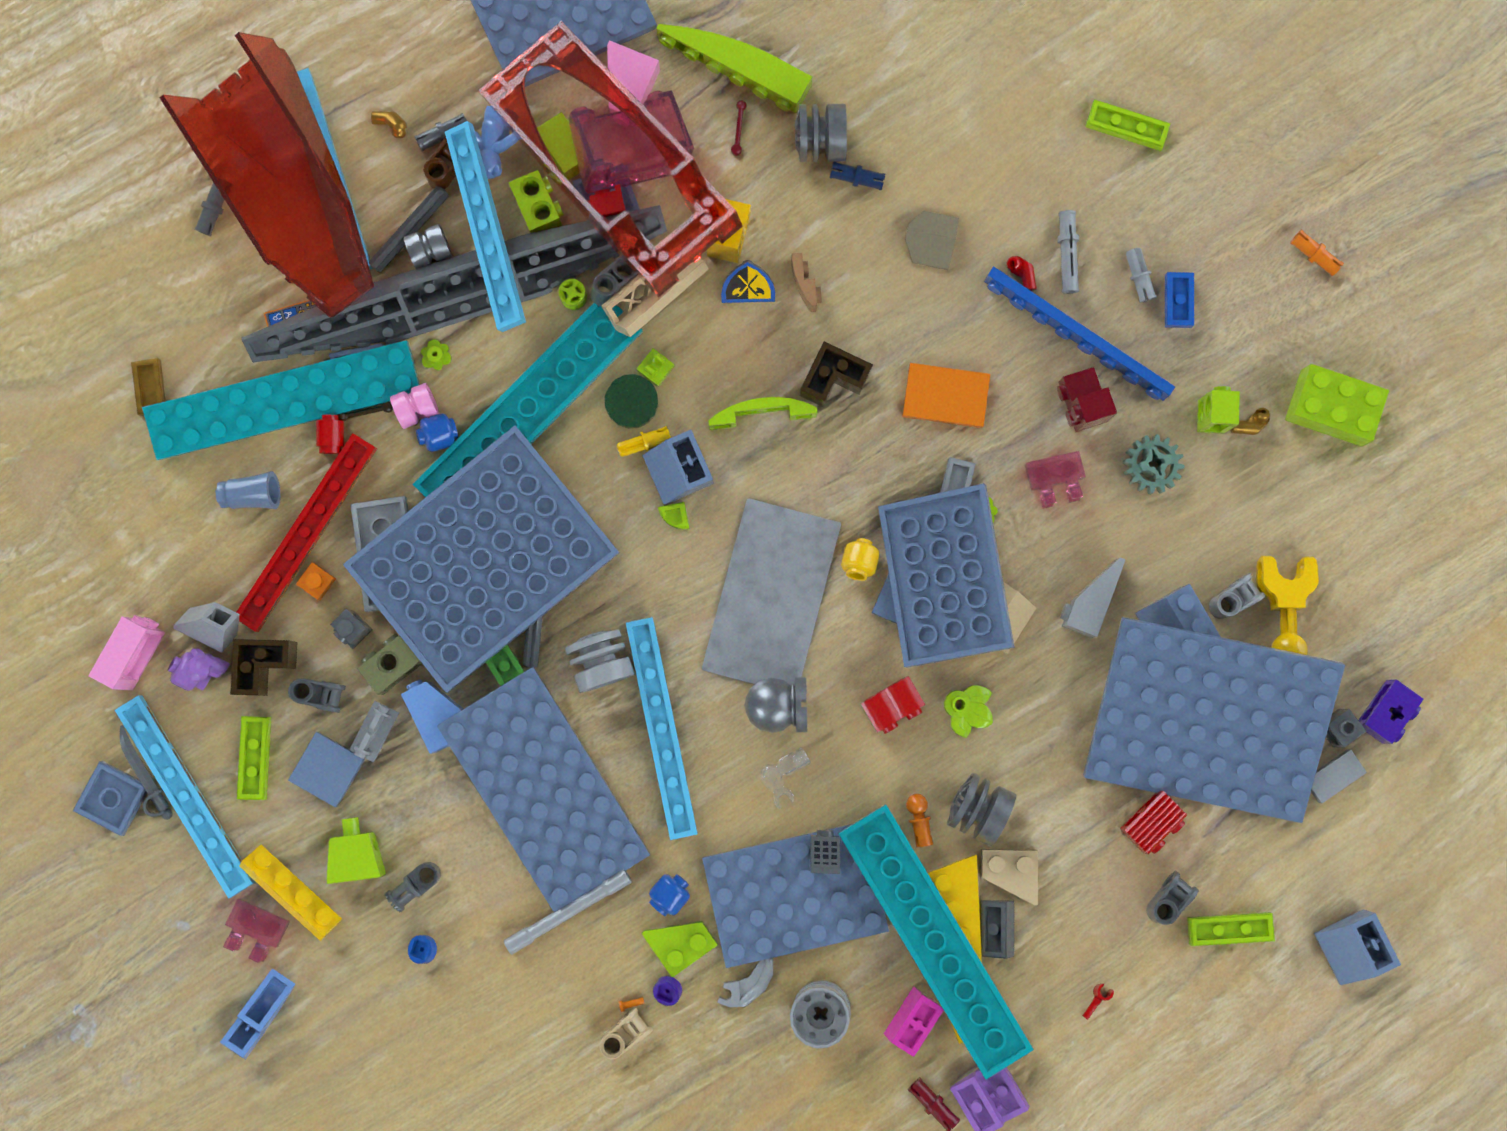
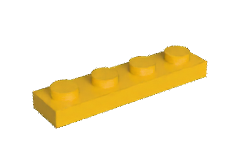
(290, 892)

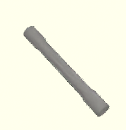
(529, 934)

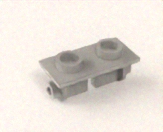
(374, 731)

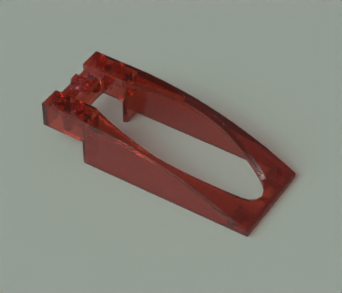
(712, 215)

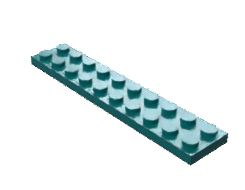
(539, 392)
(280, 400)
(935, 941)

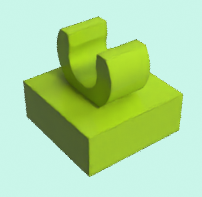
(655, 367)

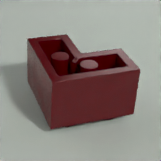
(1085, 400)

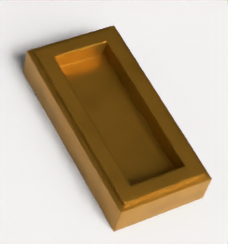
(147, 383)

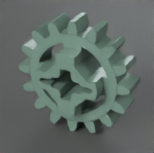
(1149, 454)

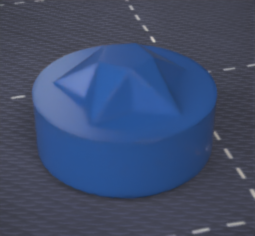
(422, 949)

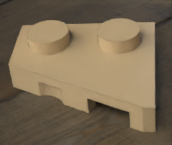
(1012, 871)

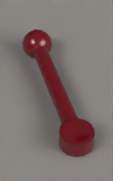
(736, 148)

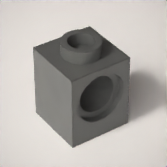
(1343, 728)

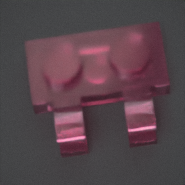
(1056, 471)
(256, 923)

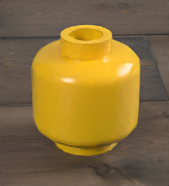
(860, 559)

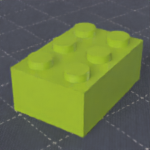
(1337, 405)

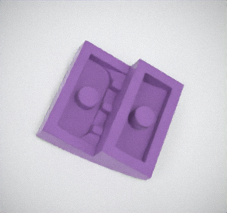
(989, 1100)

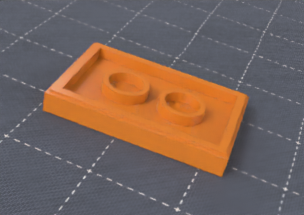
(946, 395)

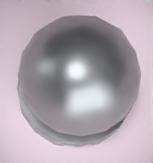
(776, 705)

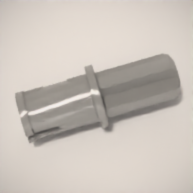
(1140, 274)

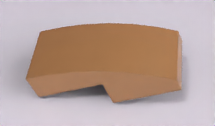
(806, 287)

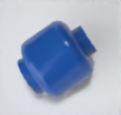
(437, 432)
(669, 894)

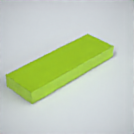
(1127, 125)
(253, 758)
(1230, 929)

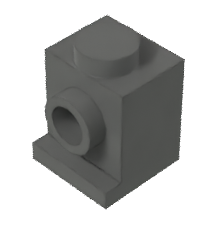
(350, 628)

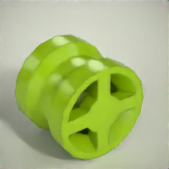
(570, 289)

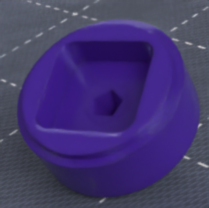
(667, 990)

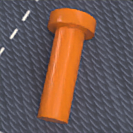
(632, 1003)

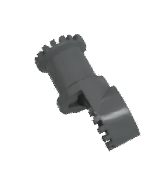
(414, 886)

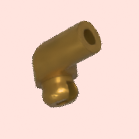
(391, 119)
(1254, 423)

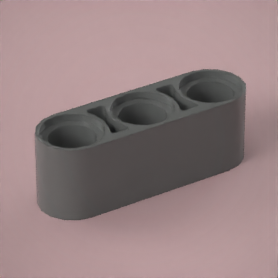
(611, 280)

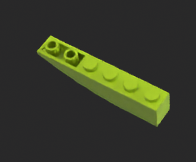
(741, 63)

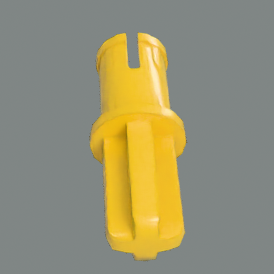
(643, 442)

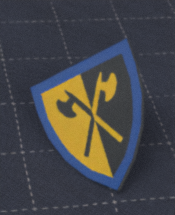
(748, 284)

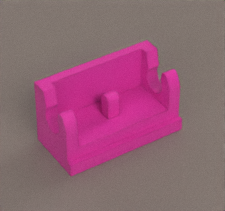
(913, 1021)

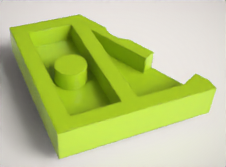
(680, 945)

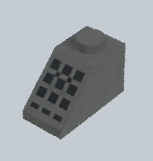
(824, 853)

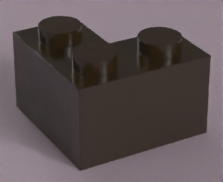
(831, 368)
(253, 660)

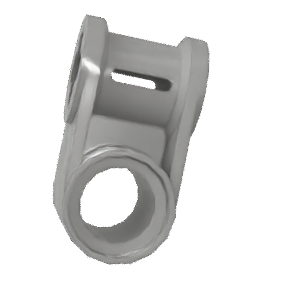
(1240, 596)

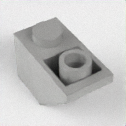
(210, 625)

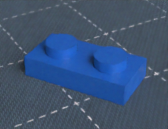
(1179, 300)

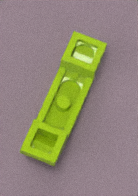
(797, 410)

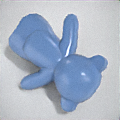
(494, 141)

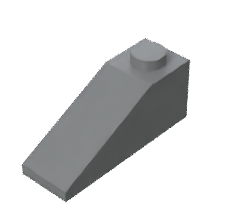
(1090, 606)

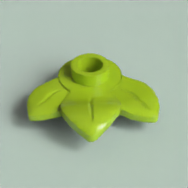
(972, 712)

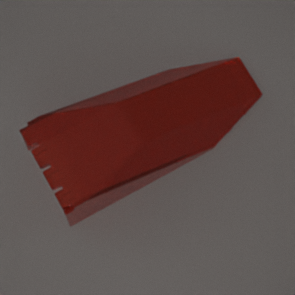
(278, 174)

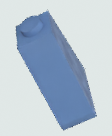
(428, 709)

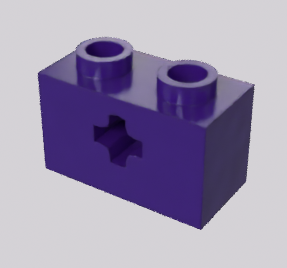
(1377, 716)

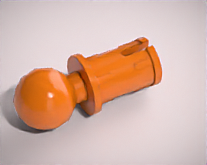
(917, 806)

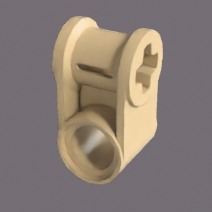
(625, 1033)

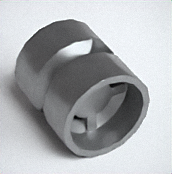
(426, 247)

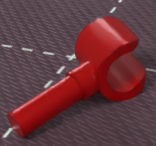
(1097, 1000)

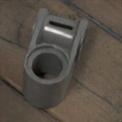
(322, 694)
(1172, 897)

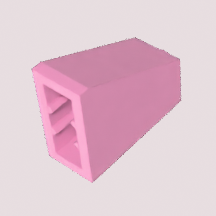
(633, 70)

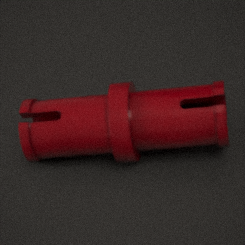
(933, 1104)

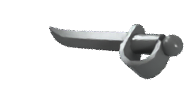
(145, 778)

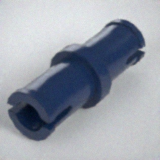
(857, 175)

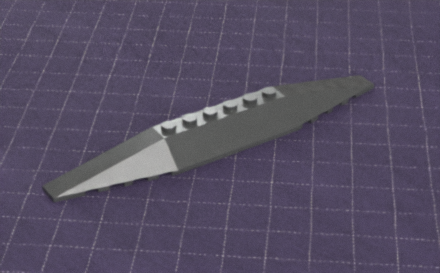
(445, 292)

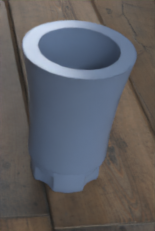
(249, 492)

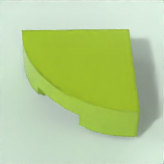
(675, 515)

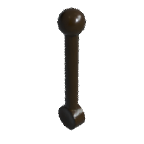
(386, 407)

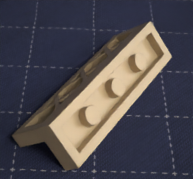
(648, 305)

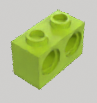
(532, 205)
(1218, 410)

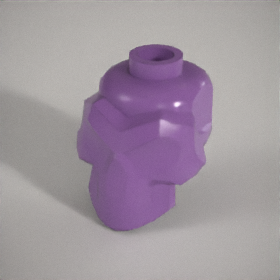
(195, 669)

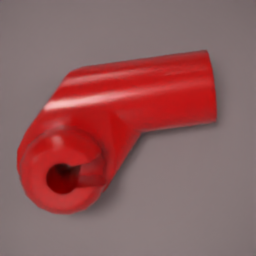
(1024, 270)

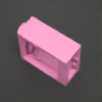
(127, 653)

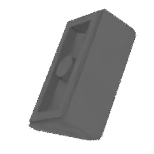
(997, 928)

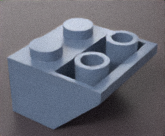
(678, 467)
(1357, 948)

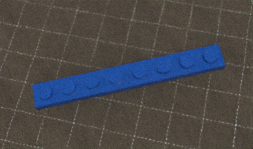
(1086, 339)

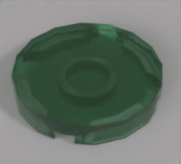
(631, 401)

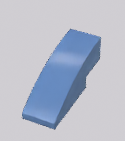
(258, 1014)

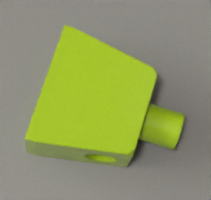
(353, 855)

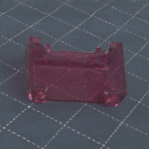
(617, 151)

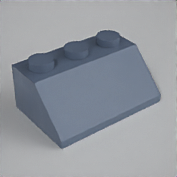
(1179, 610)

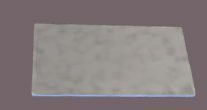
(771, 594)

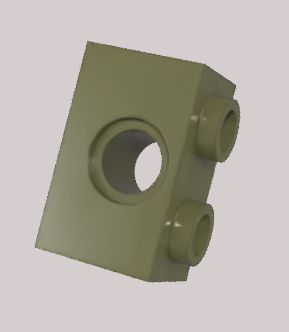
(378, 675)

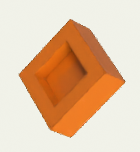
(316, 581)

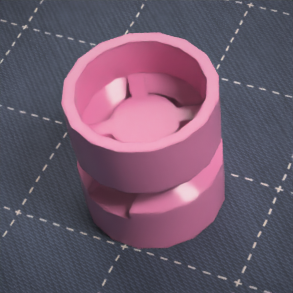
(413, 406)

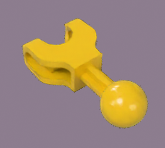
(1287, 597)

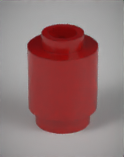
(329, 434)

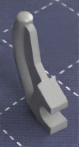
(749, 988)

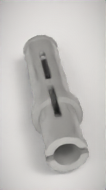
(1068, 242)

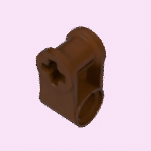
(440, 161)

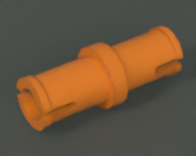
(1316, 252)

